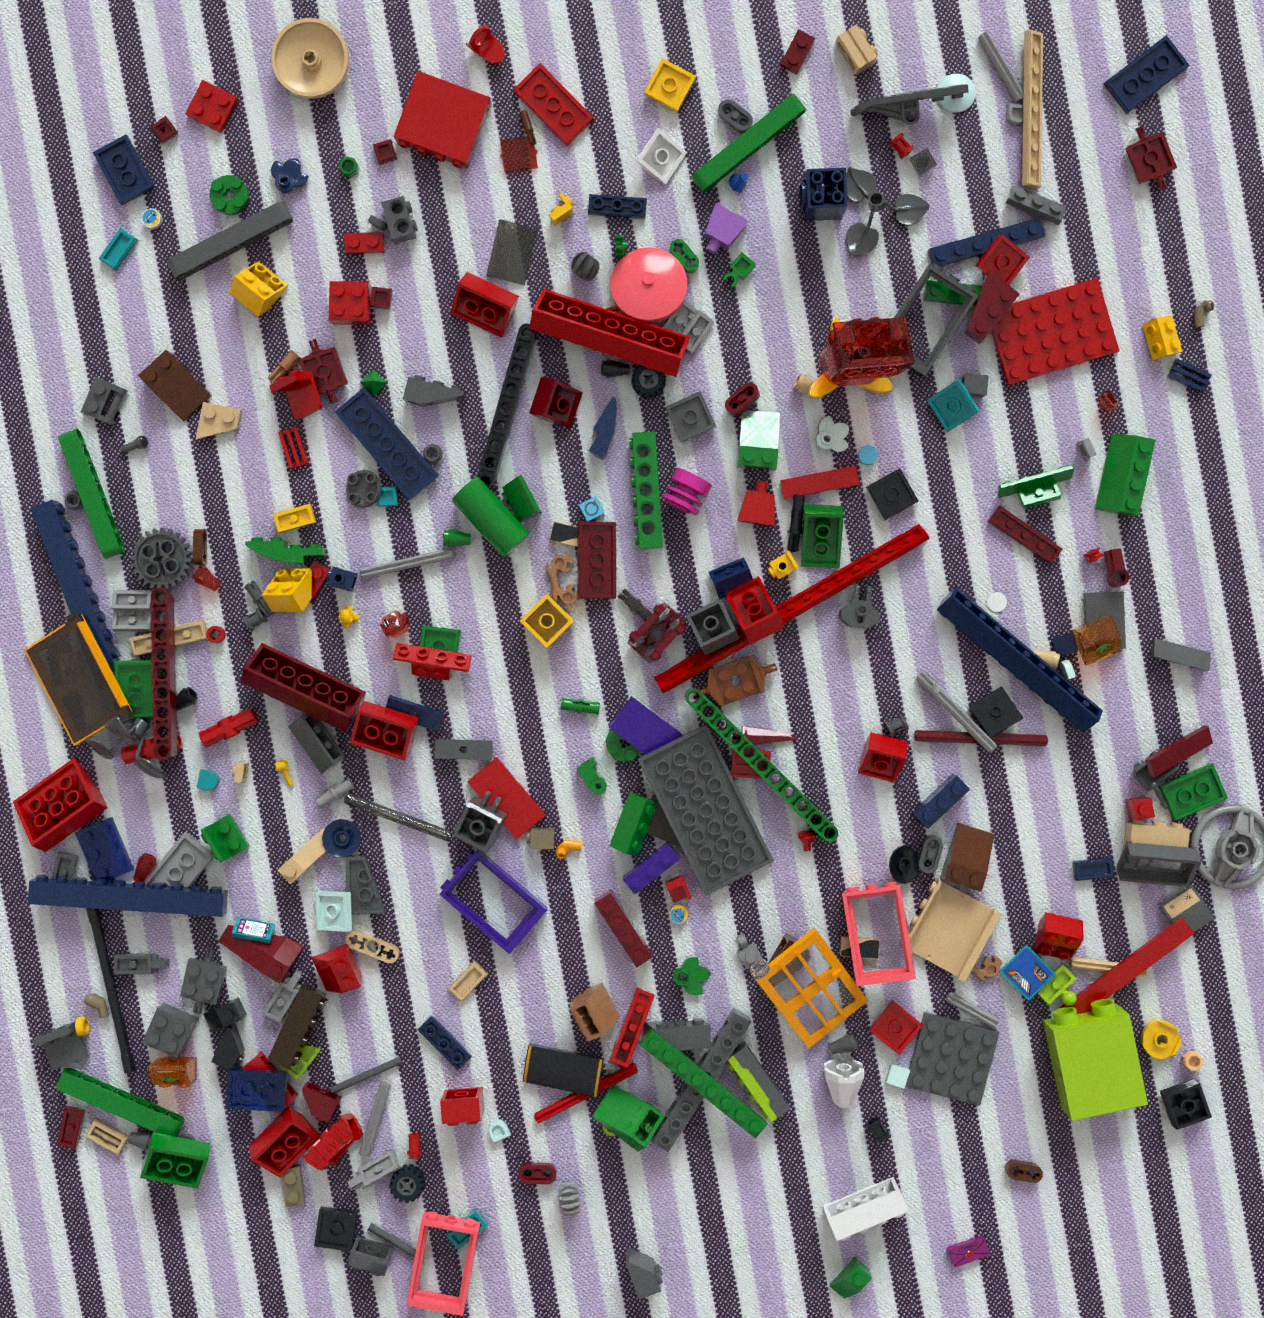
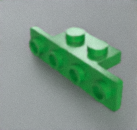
(1037, 488)

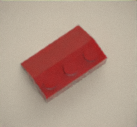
(484, 304)
(283, 1142)

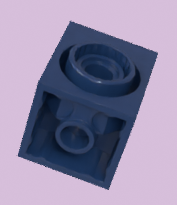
(823, 194)

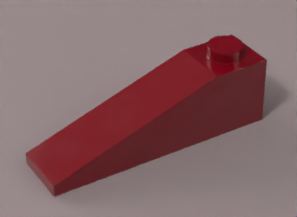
(270, 959)

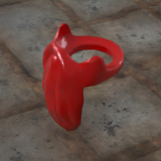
(486, 45)

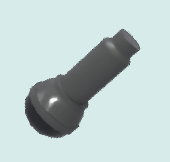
(140, 442)

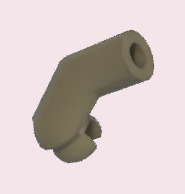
(1200, 311)
(97, 1002)

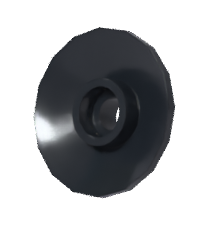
(904, 864)

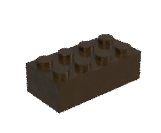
(297, 1026)

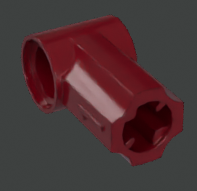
(1115, 565)

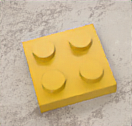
(669, 85)

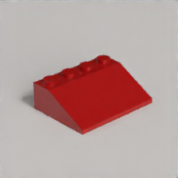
(59, 805)

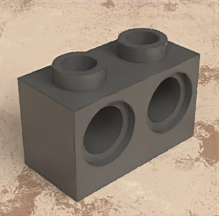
(395, 221)

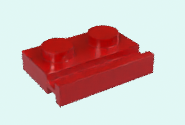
(742, 769)

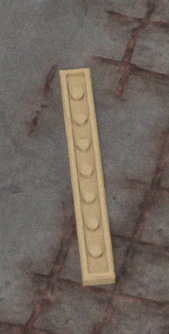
(1032, 109)

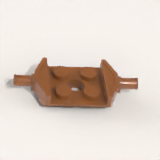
(751, 676)

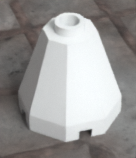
(844, 1080)

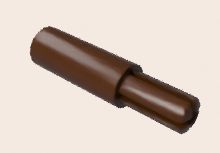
(527, 126)

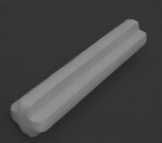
(972, 1010)

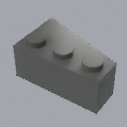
(682, 1033)

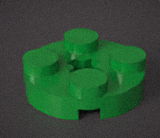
(238, 201)
(616, 751)

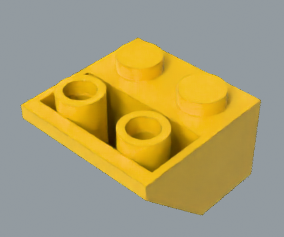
(257, 288)
(289, 590)

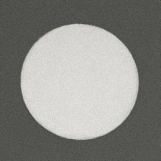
(996, 602)

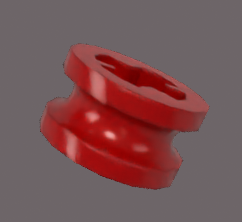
(1093, 555)
(211, 630)

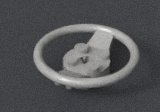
(1230, 861)

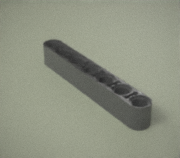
(230, 240)

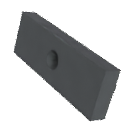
(452, 749)

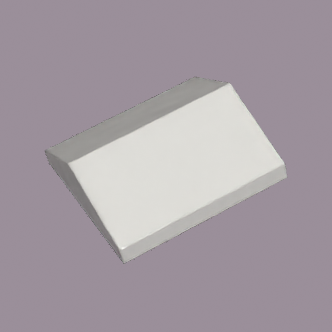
(661, 156)

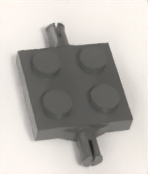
(203, 981)

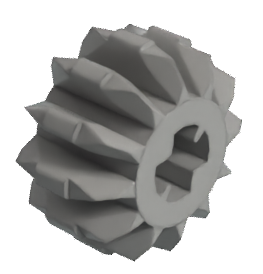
(569, 1198)

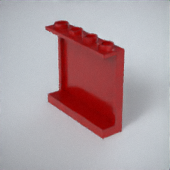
(441, 119)

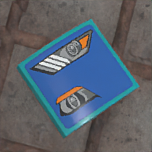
(1027, 972)

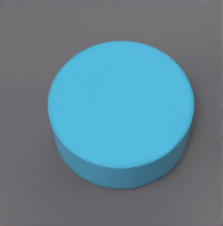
(867, 455)

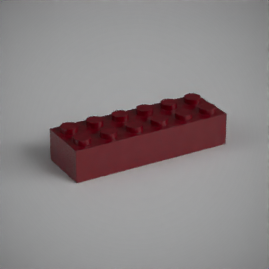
(303, 687)

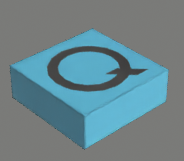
(591, 509)

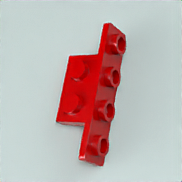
(431, 662)

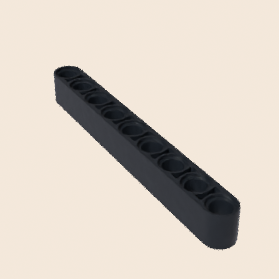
(513, 399)

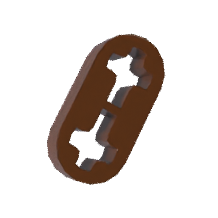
(199, 547)
(1023, 1175)

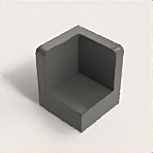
(975, 384)

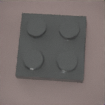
(690, 416)

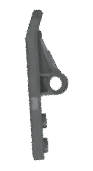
(897, 105)

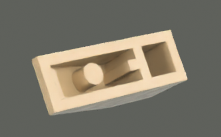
(303, 858)

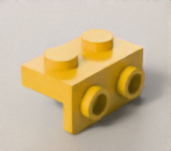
(1162, 337)

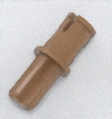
(284, 366)

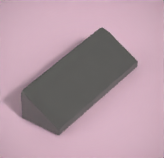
(1180, 654)

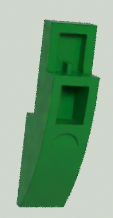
(279, 550)

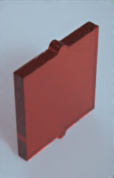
(518, 154)

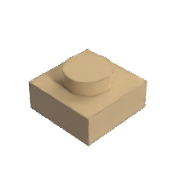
(240, 772)

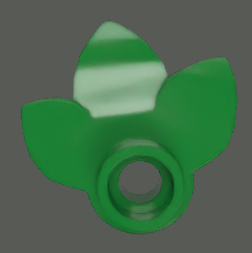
(694, 976)

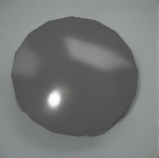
(363, 488)

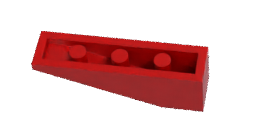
(631, 1029)

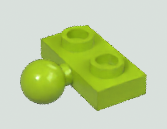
(1058, 986)

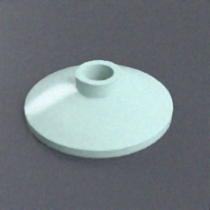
(958, 104)

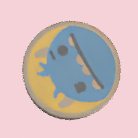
(678, 913)

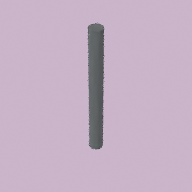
(366, 1075)

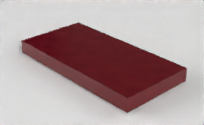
(596, 560)

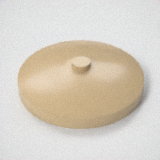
(310, 58)

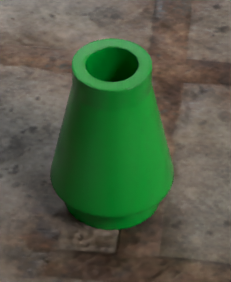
(455, 538)

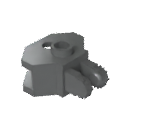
(863, 609)

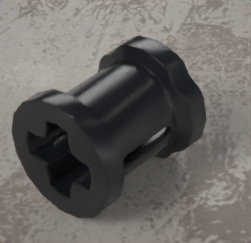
(877, 1129)

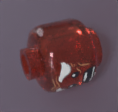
(395, 624)

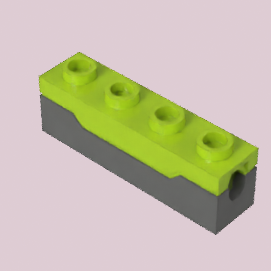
(758, 1082)

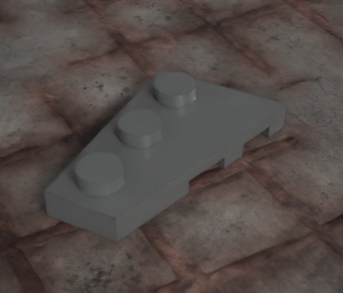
(363, 888)

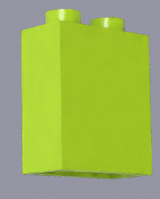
(1095, 1060)

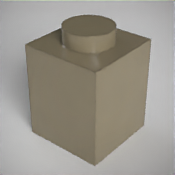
(541, 838)

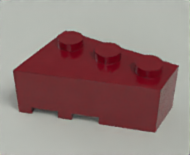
(991, 304)

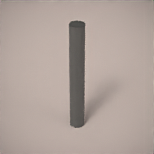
(392, 1239)

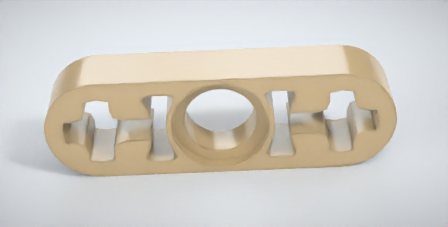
(383, 957)

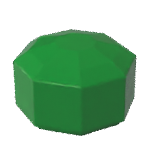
(348, 167)

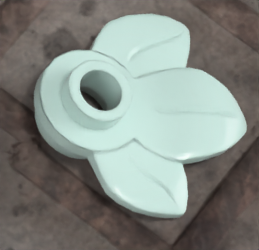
(834, 433)

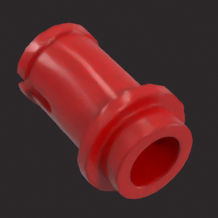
(414, 1146)

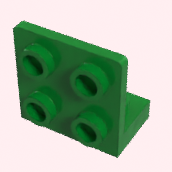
(224, 838)

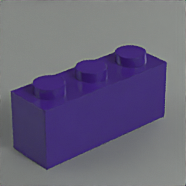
(651, 868)

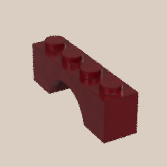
(623, 929)

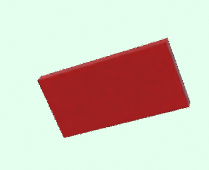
(553, 104)
(516, 801)

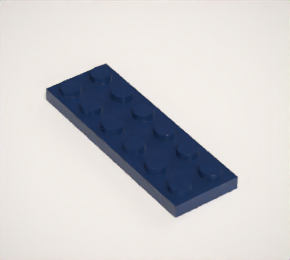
(386, 443)

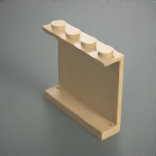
(951, 929)

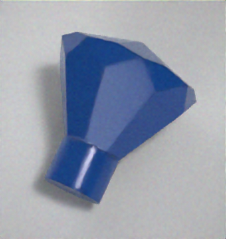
(738, 182)

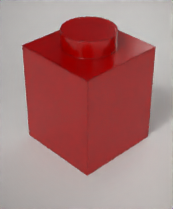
(1140, 808)

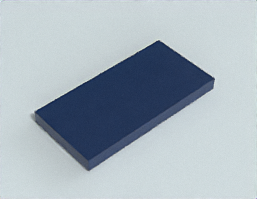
(1146, 74)

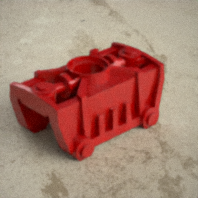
(334, 1142)

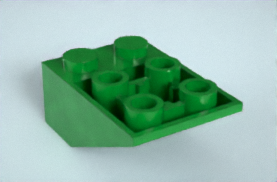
(628, 1117)

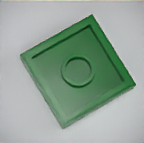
(440, 638)

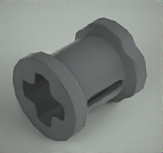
(254, 619)
(896, 725)

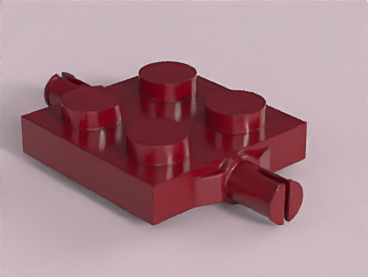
(1151, 157)
(326, 370)

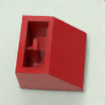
(1058, 936)

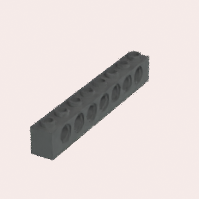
(712, 1063)

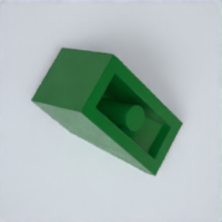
(851, 1279)

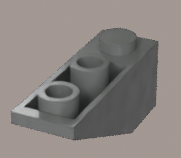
(427, 393)

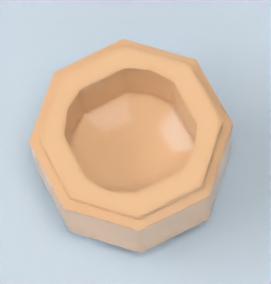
(1192, 1060)

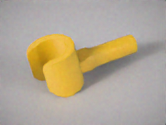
(283, 765)

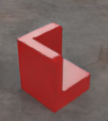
(678, 888)

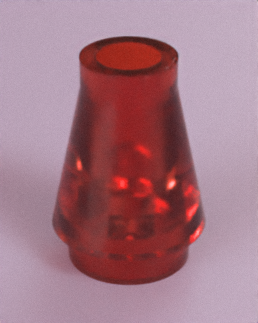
(206, 578)
(145, 865)

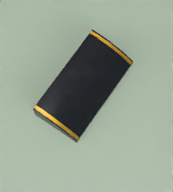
(563, 1069)

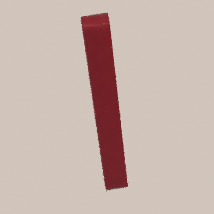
(158, 666)

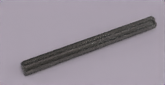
(398, 817)

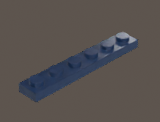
(978, 244)

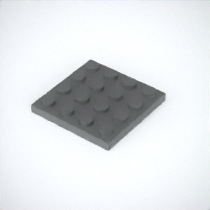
(952, 1058)

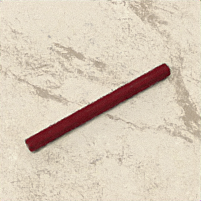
(966, 737)

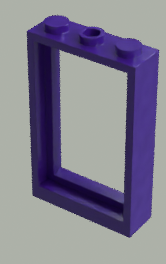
(525, 925)

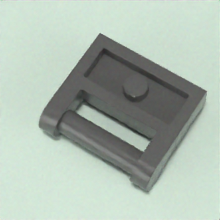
(98, 399)

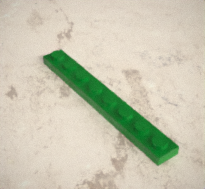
(703, 1083)

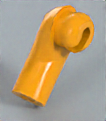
(566, 846)

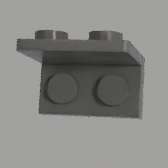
(62, 1045)

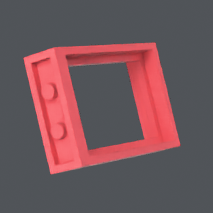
(880, 976)
(433, 1300)

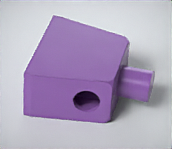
(723, 228)

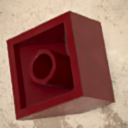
(555, 402)

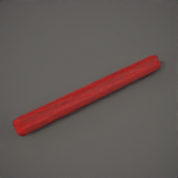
(576, 1098)

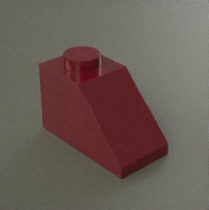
(320, 1102)

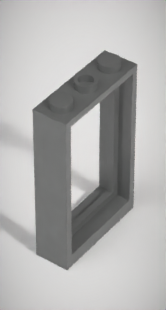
(953, 283)

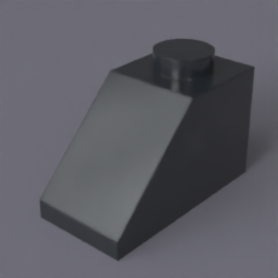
(225, 1014)
(230, 1049)

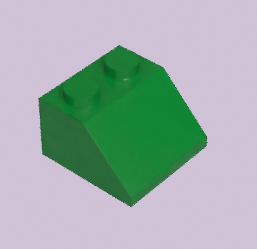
(521, 499)

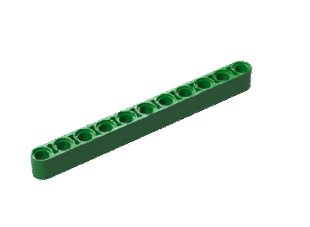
(766, 773)

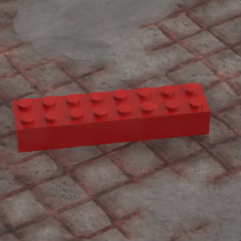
(609, 332)

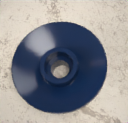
(332, 841)

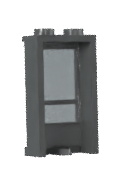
(1158, 864)

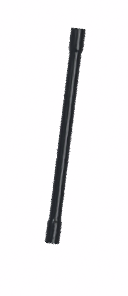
(126, 1055)

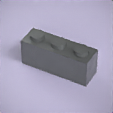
(317, 742)

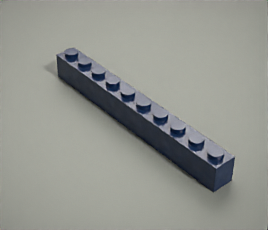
(71, 574)
(1020, 660)
(127, 897)

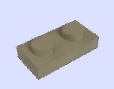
(293, 1186)

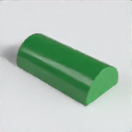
(490, 517)

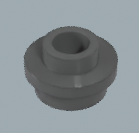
(432, 447)
(69, 500)

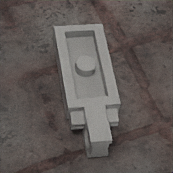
(283, 997)
(375, 1171)

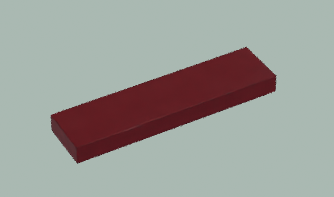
(1025, 535)
(1179, 751)

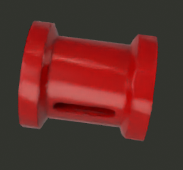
(901, 146)

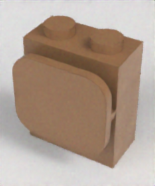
(594, 1011)

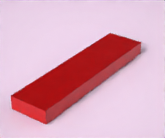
(820, 482)

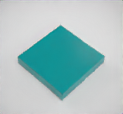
(953, 405)

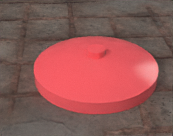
(648, 284)

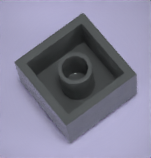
(712, 627)
(170, 1030)

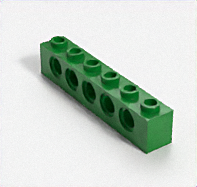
(648, 441)

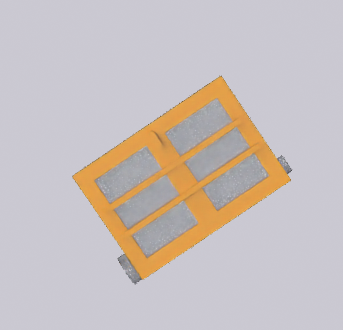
(809, 987)

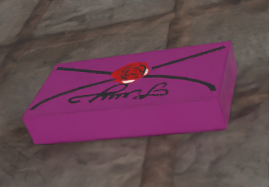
(968, 1251)

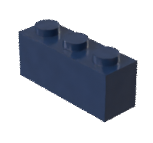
(940, 801)

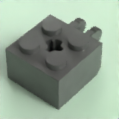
(482, 813)

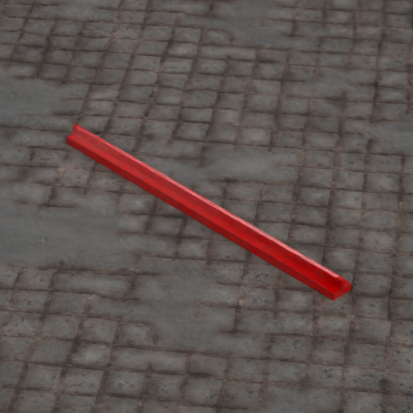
(801, 603)

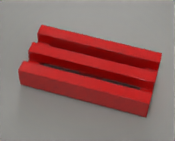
(286, 450)

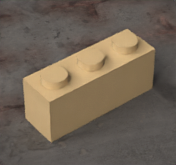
(1157, 833)

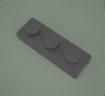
(1036, 204)

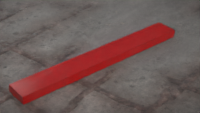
(1133, 965)

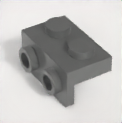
(1142, 774)

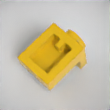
(562, 212)

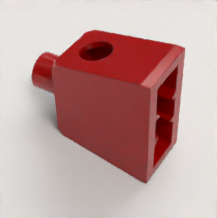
(758, 506)

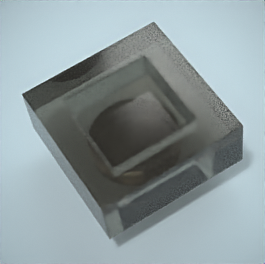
(923, 161)

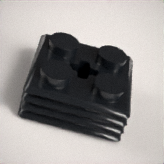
(1196, 1107)

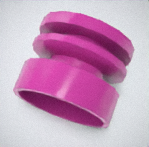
(686, 492)

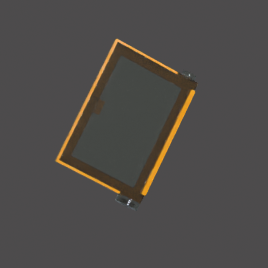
(78, 679)

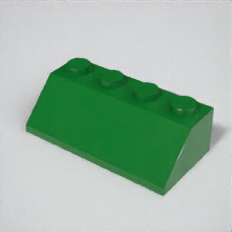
(1125, 474)

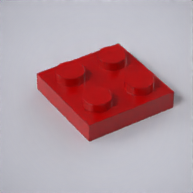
(211, 106)
(1003, 259)
(895, 1027)

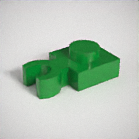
(621, 246)
(740, 268)

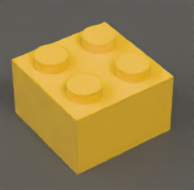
(547, 621)

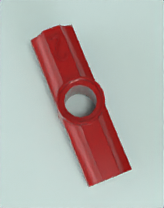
(228, 727)
(147, 751)

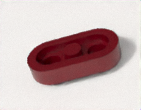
(741, 399)
(537, 1175)

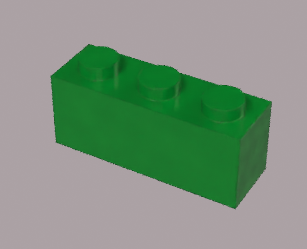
(633, 824)

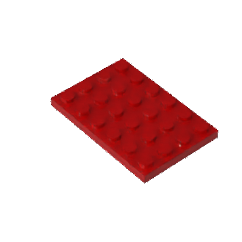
(1054, 332)

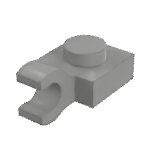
(748, 953)

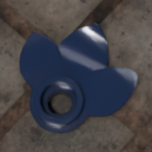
(288, 172)

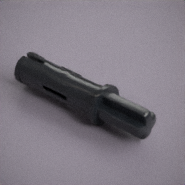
(796, 522)

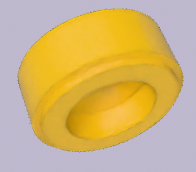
(82, 1026)

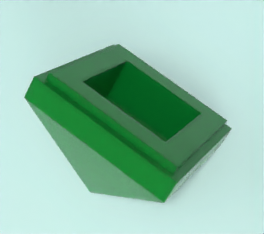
(373, 382)

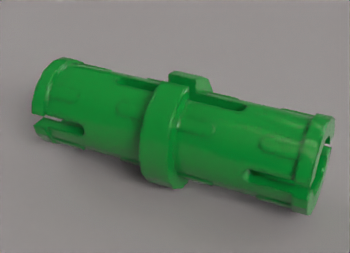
(580, 706)

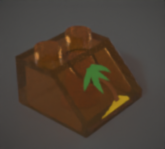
(1097, 639)
(173, 1071)

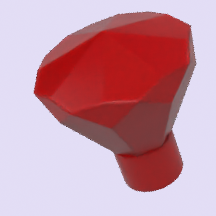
(806, 838)

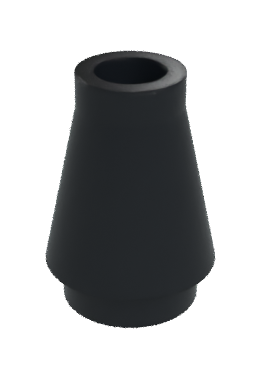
(614, 368)
(185, 698)

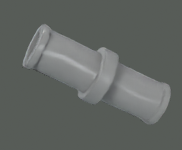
(335, 792)

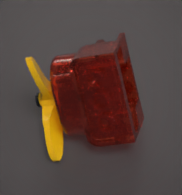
(863, 355)

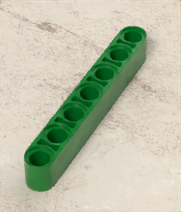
(748, 143)
(91, 493)
(119, 1102)

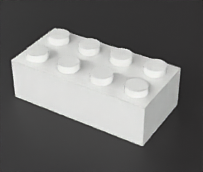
(865, 1209)

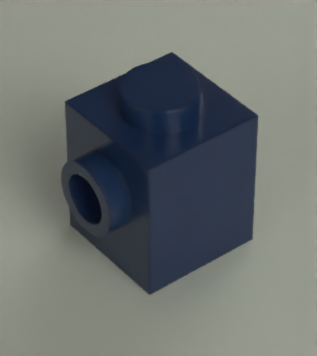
(341, 579)

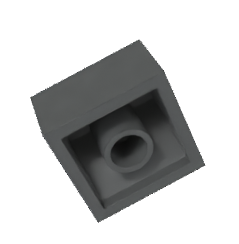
(370, 1256)
(643, 1273)

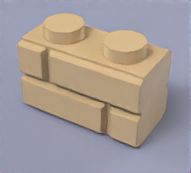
(856, 49)

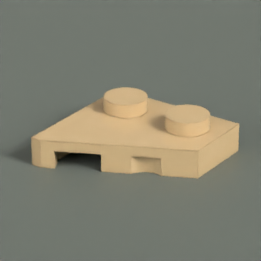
(217, 420)

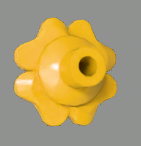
(347, 617)

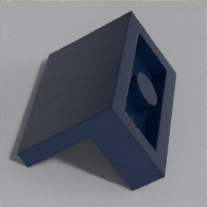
(730, 576)

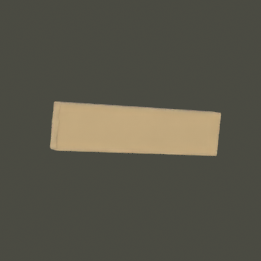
(184, 635)

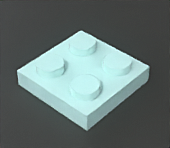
(333, 911)

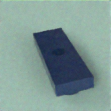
(604, 206)
(427, 716)
(436, 1033)

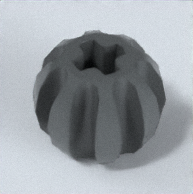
(585, 266)

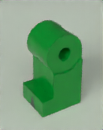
(596, 783)

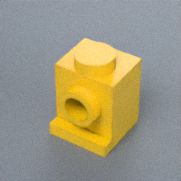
(788, 560)

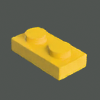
(294, 518)

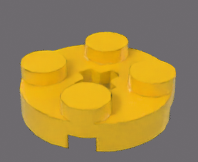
(1170, 1034)

